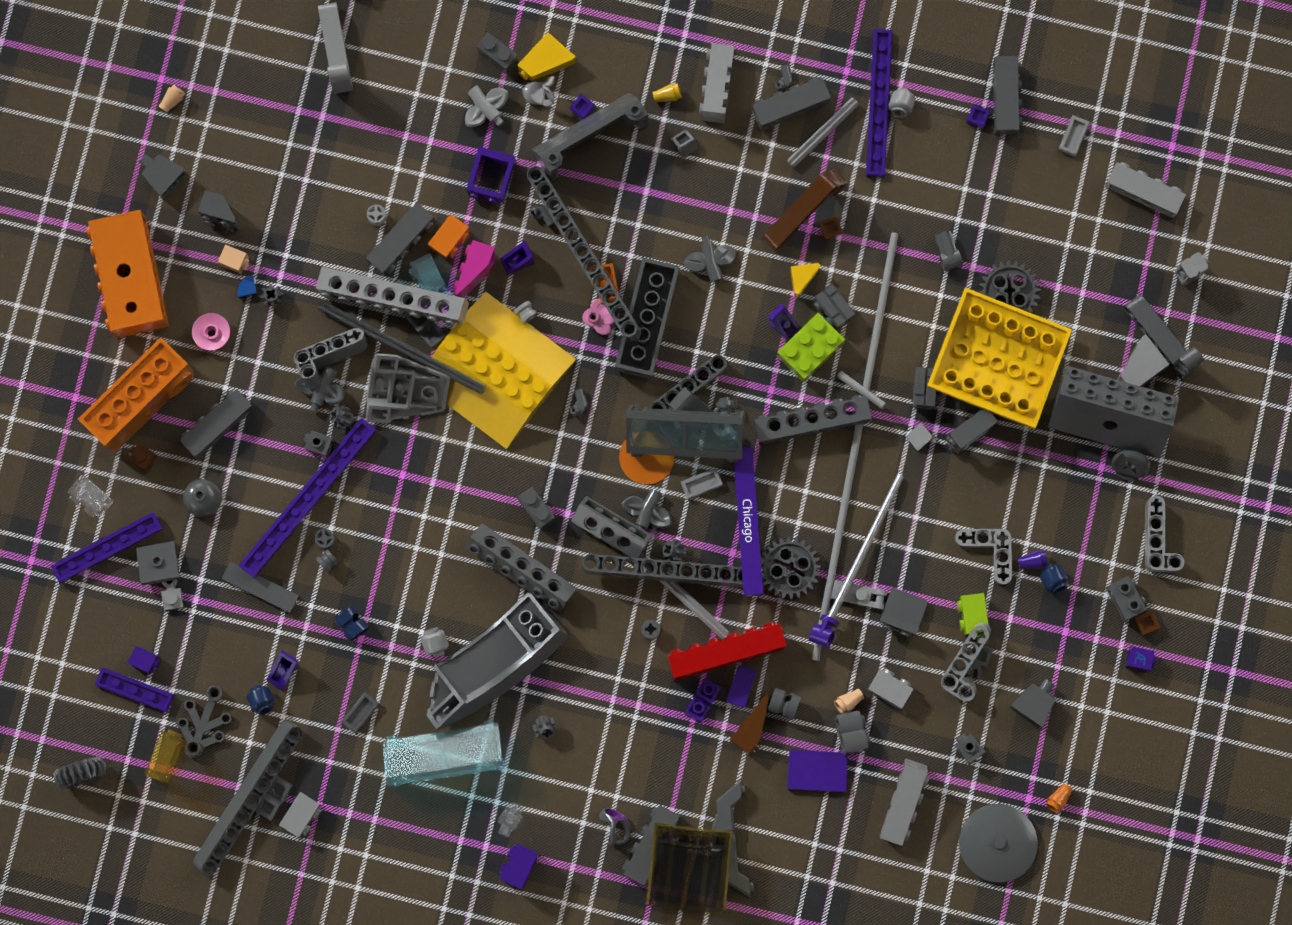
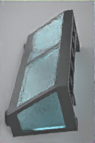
(684, 433)

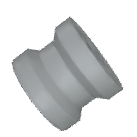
(374, 212)
(525, 312)

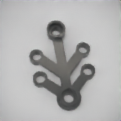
(202, 725)

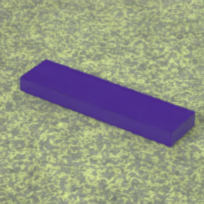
(134, 689)

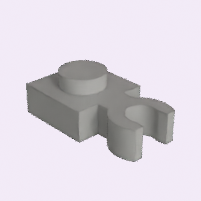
(172, 597)

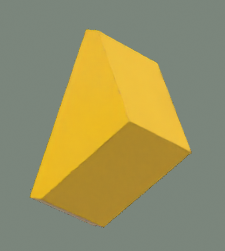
(802, 275)

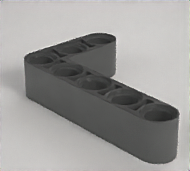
(1148, 321)
(693, 379)

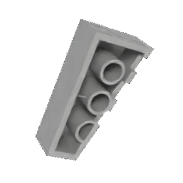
(717, 84)

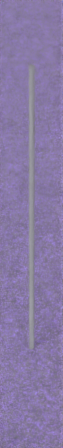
(856, 437)

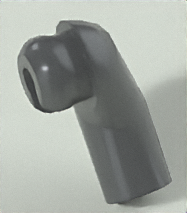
(786, 80)
(581, 404)

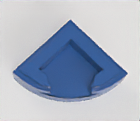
(247, 287)

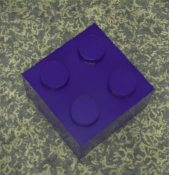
(519, 866)

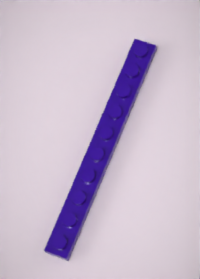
(307, 498)

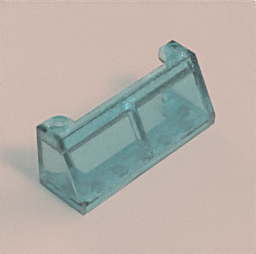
(443, 754)

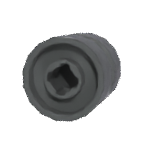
(784, 703)

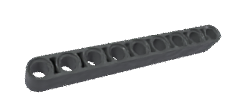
(657, 574)
(254, 792)

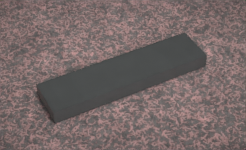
(261, 587)

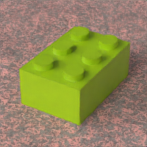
(810, 347)

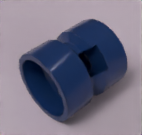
(351, 623)

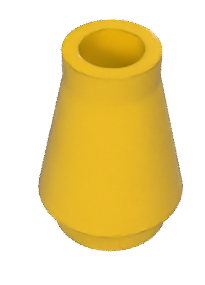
(668, 93)

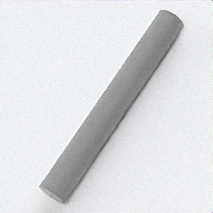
(862, 390)

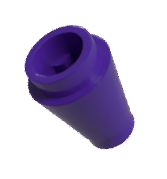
(1034, 560)

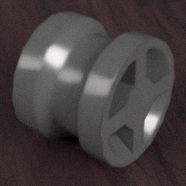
(322, 537)
(327, 561)
(648, 631)

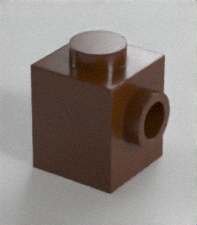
(142, 457)

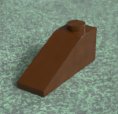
(750, 731)

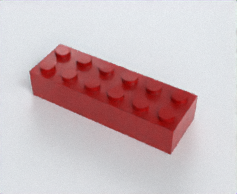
(726, 652)

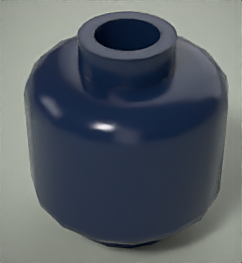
(1054, 578)
(260, 699)

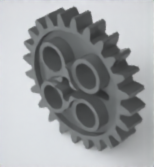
(1027, 290)
(797, 552)

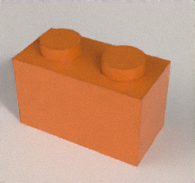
(449, 237)

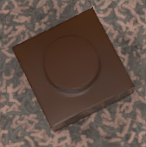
(830, 228)
(1147, 623)

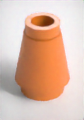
(1059, 798)

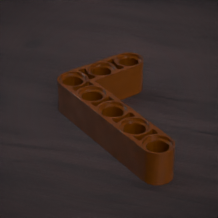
(824, 186)

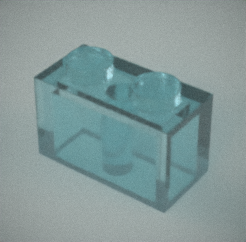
(427, 274)

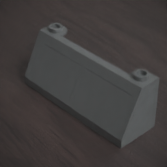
(625, 108)

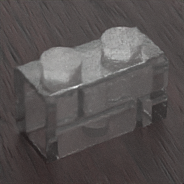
(91, 496)

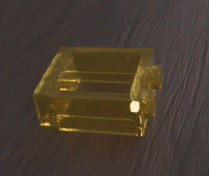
(165, 756)

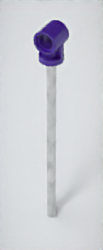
(823, 634)

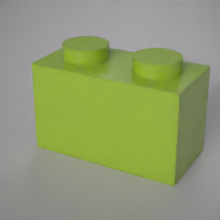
(973, 612)

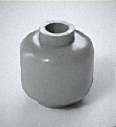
(901, 103)
(434, 642)

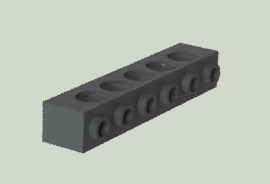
(823, 424)
(520, 568)

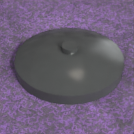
(998, 843)

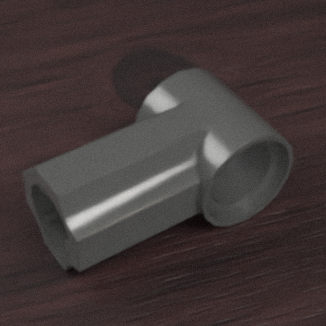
(949, 255)

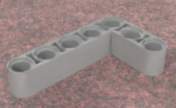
(335, 48)

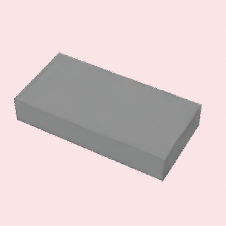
(1073, 136)
(701, 484)

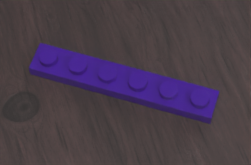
(106, 547)

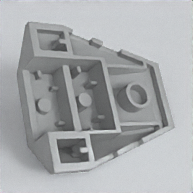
(403, 389)

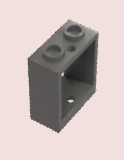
(970, 431)

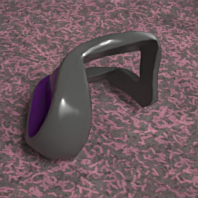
(614, 816)

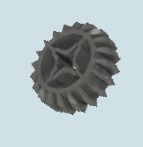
(80, 773)

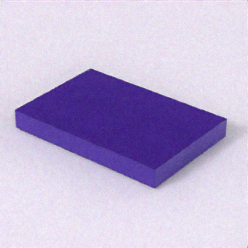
(817, 771)

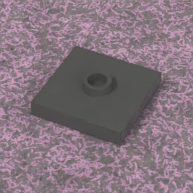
(157, 563)

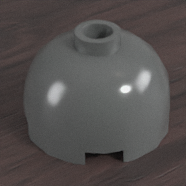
(210, 498)

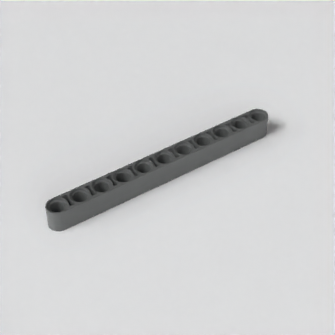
(589, 259)

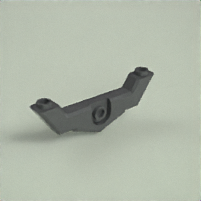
(725, 821)

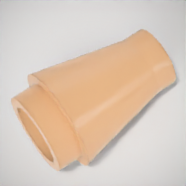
(172, 98)
(848, 701)

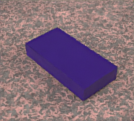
(741, 686)

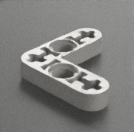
(992, 542)

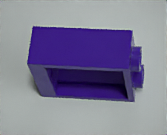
(496, 157)

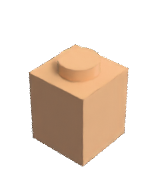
(233, 259)

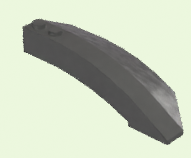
(494, 661)

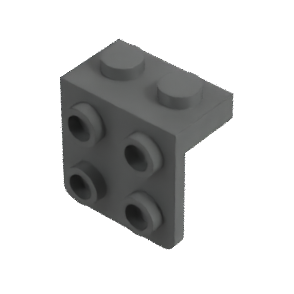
(903, 612)

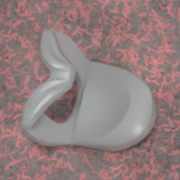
(535, 92)

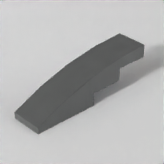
(426, 328)

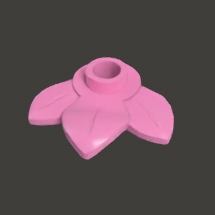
(602, 317)

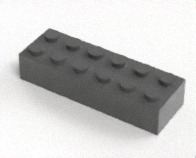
(650, 310)

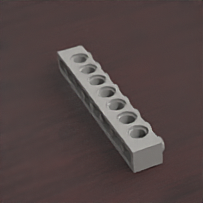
(330, 277)

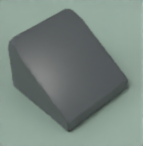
(685, 143)

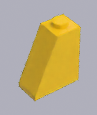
(545, 58)

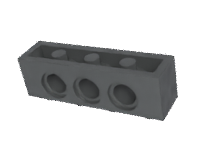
(608, 519)

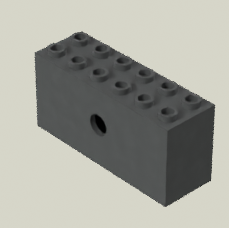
(1113, 412)

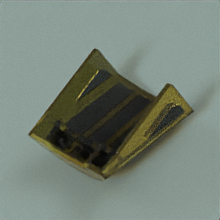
(688, 868)

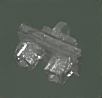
(510, 819)

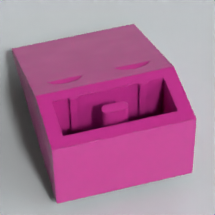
(476, 268)

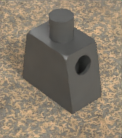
(162, 174)
(1035, 703)

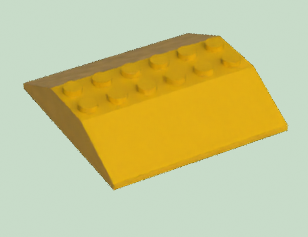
(999, 358)
(510, 359)

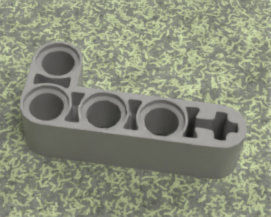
(1158, 534)
(968, 658)

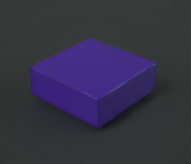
(582, 107)
(978, 116)

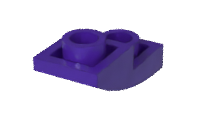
(702, 700)

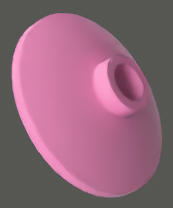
(210, 322)

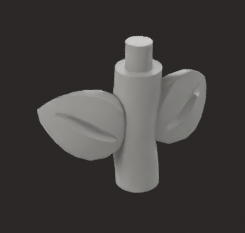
(485, 106)

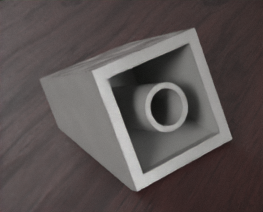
(1143, 363)

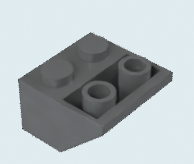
(216, 210)

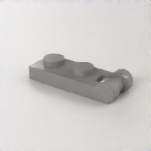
(860, 595)

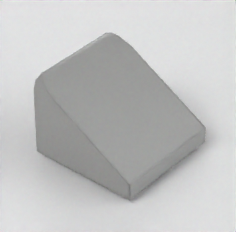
(919, 437)

